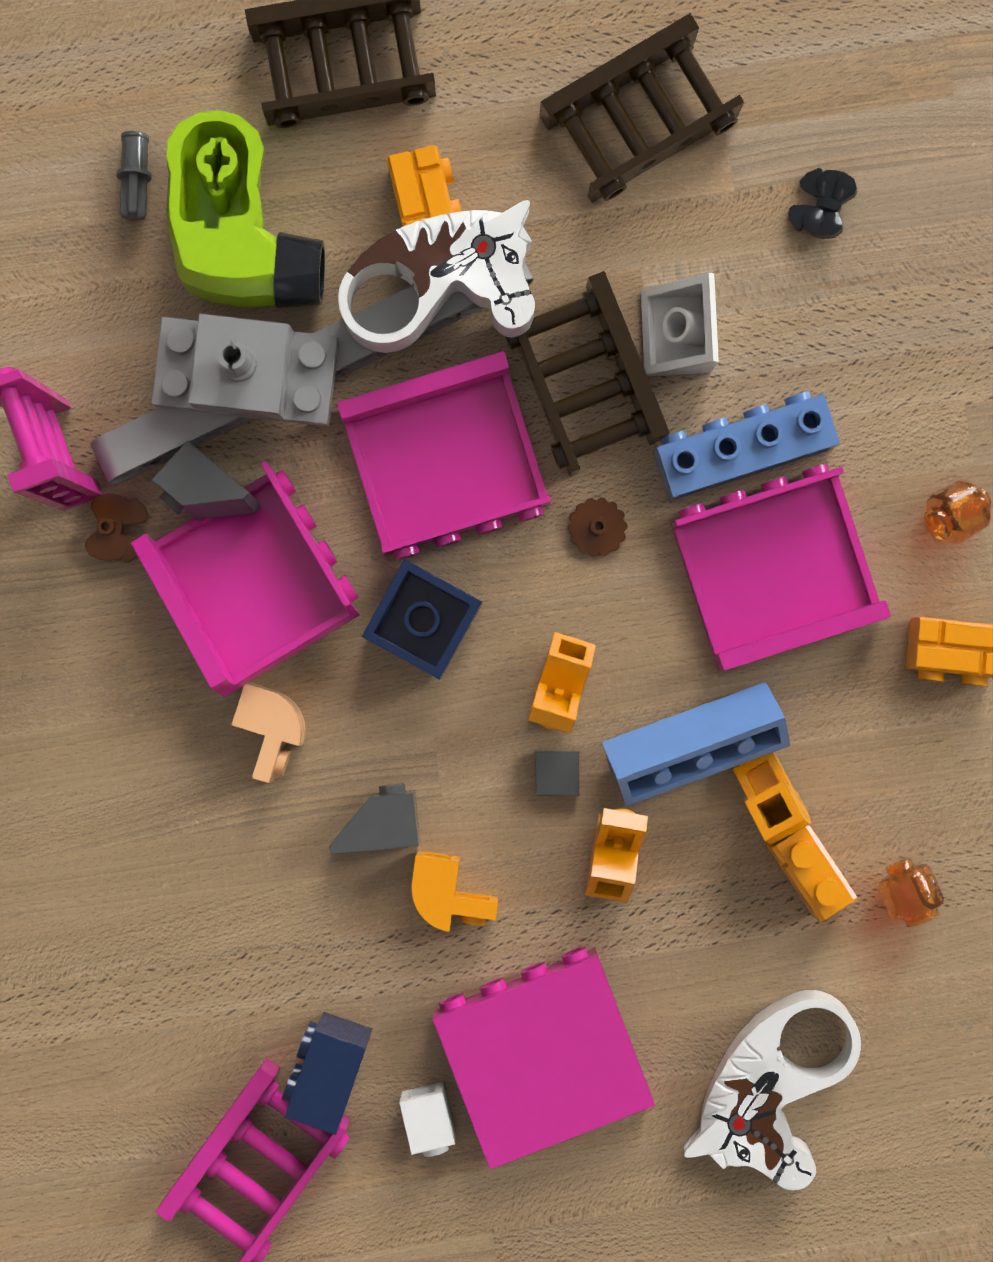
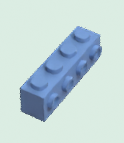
(746, 446)
(696, 743)

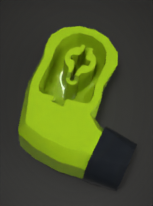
(219, 220)

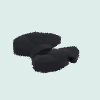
(832, 190)

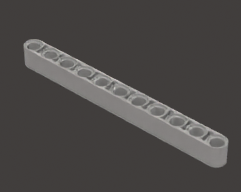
(164, 431)

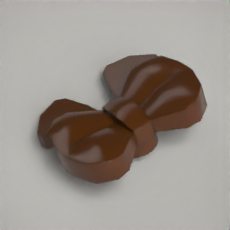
(113, 513)

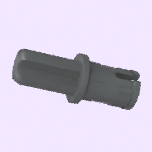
(133, 175)

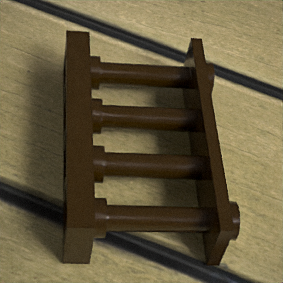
(314, 19)
(639, 66)
(629, 381)

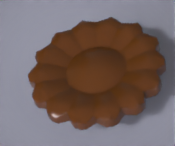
(597, 527)

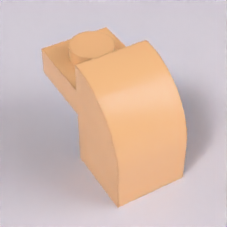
(277, 719)

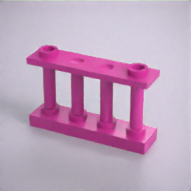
(46, 463)
(212, 1161)

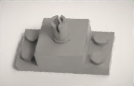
(245, 369)

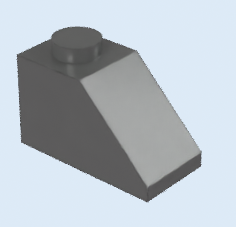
(201, 487)
(382, 823)

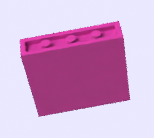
(444, 456)
(777, 568)
(249, 585)
(542, 1057)

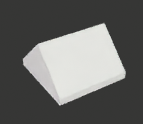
(680, 327)

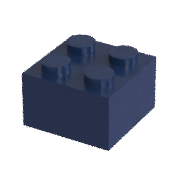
(422, 619)
(324, 1082)

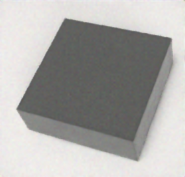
(557, 772)

